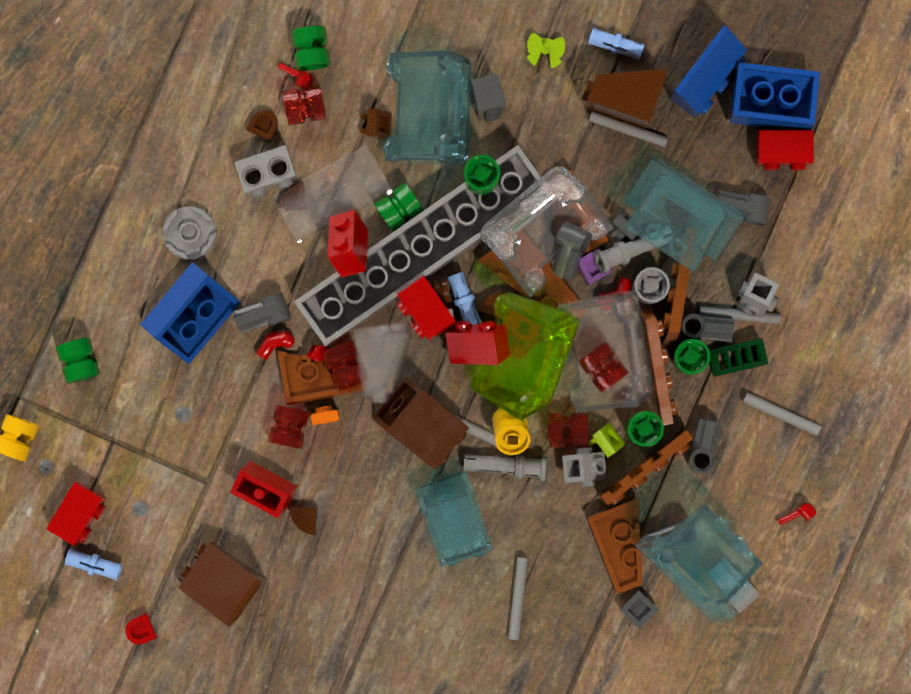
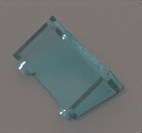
(430, 108)

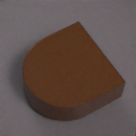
(263, 125)

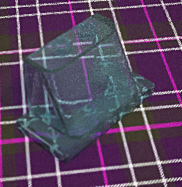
(680, 215)
(703, 562)

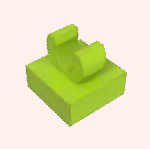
(607, 439)

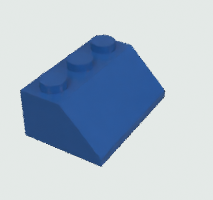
(709, 73)
(774, 97)
(190, 313)

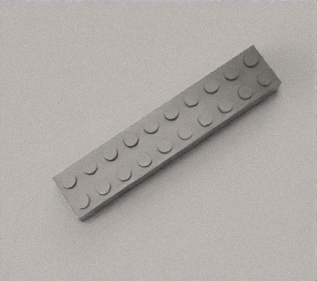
(413, 252)

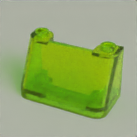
(538, 351)

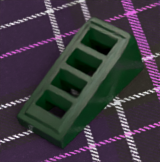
(760, 350)

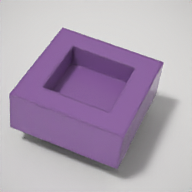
(589, 269)

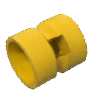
(510, 433)
(16, 436)

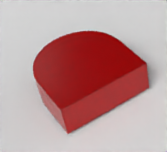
(140, 630)

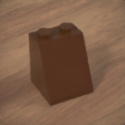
(625, 95)
(421, 424)
(220, 583)

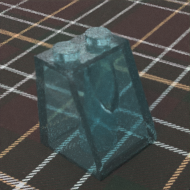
(453, 519)

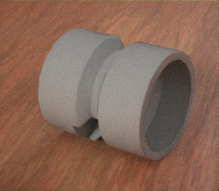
(651, 285)

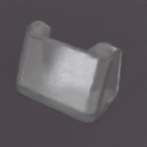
(527, 228)
(620, 323)
(382, 358)

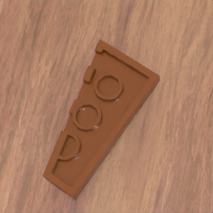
(552, 293)
(676, 301)
(665, 406)
(654, 462)

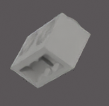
(264, 164)

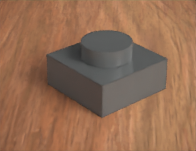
(639, 609)

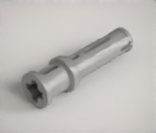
(620, 253)
(517, 466)

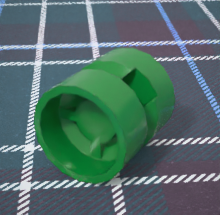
(310, 46)
(481, 174)
(399, 207)
(690, 357)
(77, 360)
(644, 429)

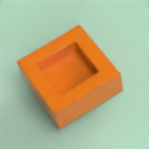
(325, 415)

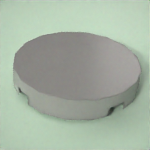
(189, 233)

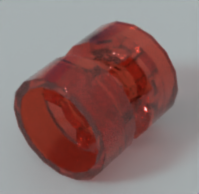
(304, 105)
(344, 364)
(603, 377)
(288, 426)
(578, 430)

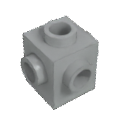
(758, 296)
(584, 467)

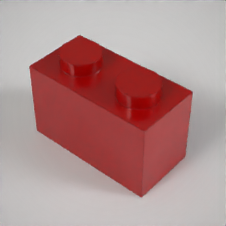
(784, 148)
(347, 243)
(425, 308)
(477, 343)
(263, 489)
(76, 514)

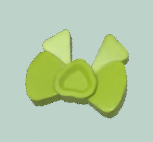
(554, 48)

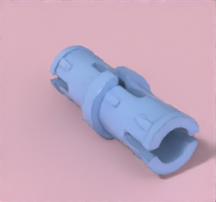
(616, 44)
(464, 298)
(93, 564)

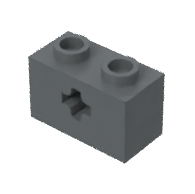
(488, 97)

